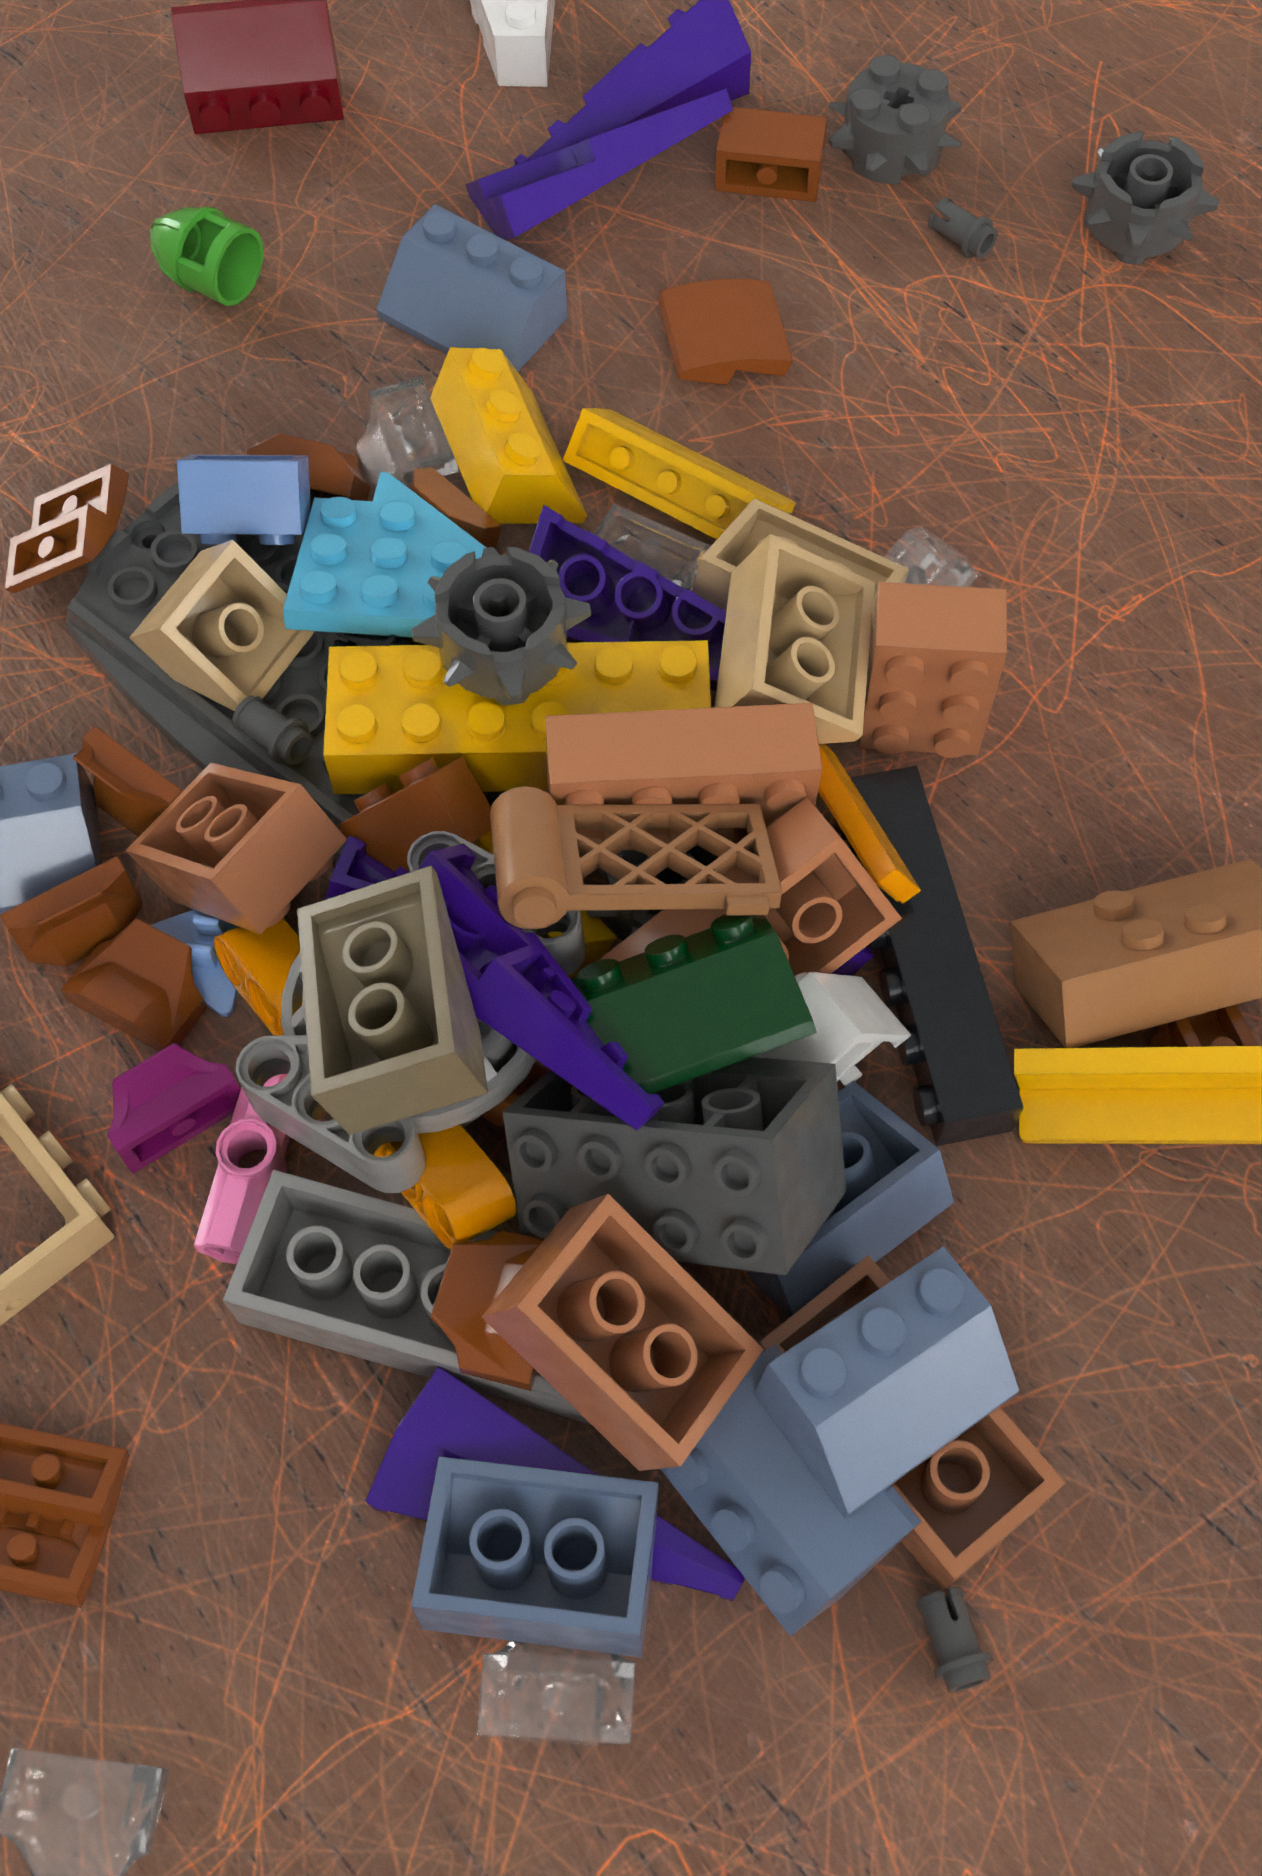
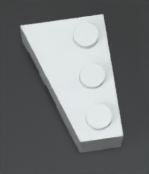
(517, 39)
(847, 1022)

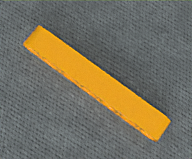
(461, 1186)

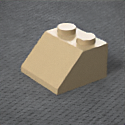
(222, 628)

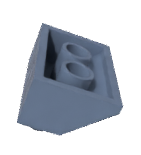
(472, 289)
(45, 827)
(891, 1192)
(890, 1381)
(776, 1514)
(537, 1556)

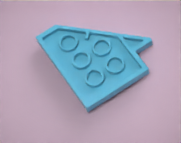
(371, 562)

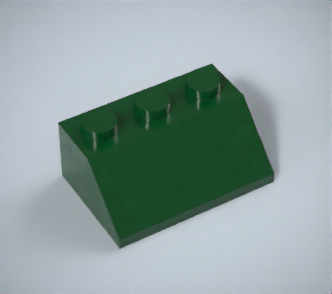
(697, 1001)

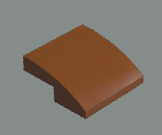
(724, 329)
(67, 527)
(54, 1511)

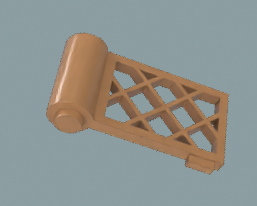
(543, 873)

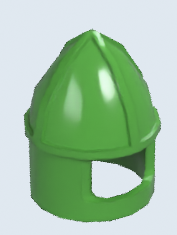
(208, 253)

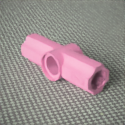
(237, 1190)

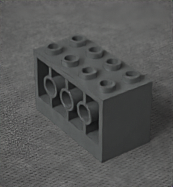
(720, 1176)

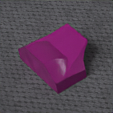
(168, 1104)

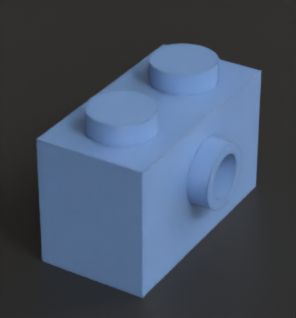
(244, 496)

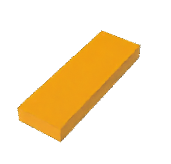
(863, 830)

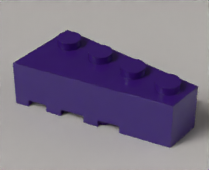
(624, 595)

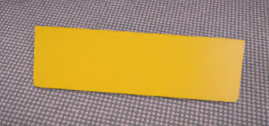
(663, 472)
(1140, 1095)

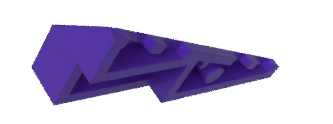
(688, 61)
(546, 185)
(529, 996)
(462, 1424)

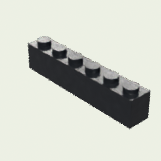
(936, 977)

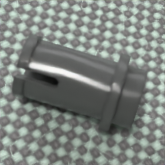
(972, 234)
(283, 737)
(954, 1640)

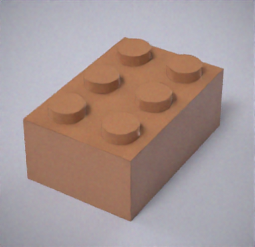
(933, 667)
(238, 846)
(624, 1334)

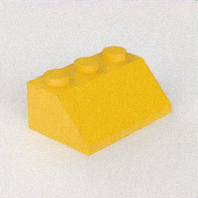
(501, 439)

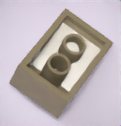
(387, 1004)

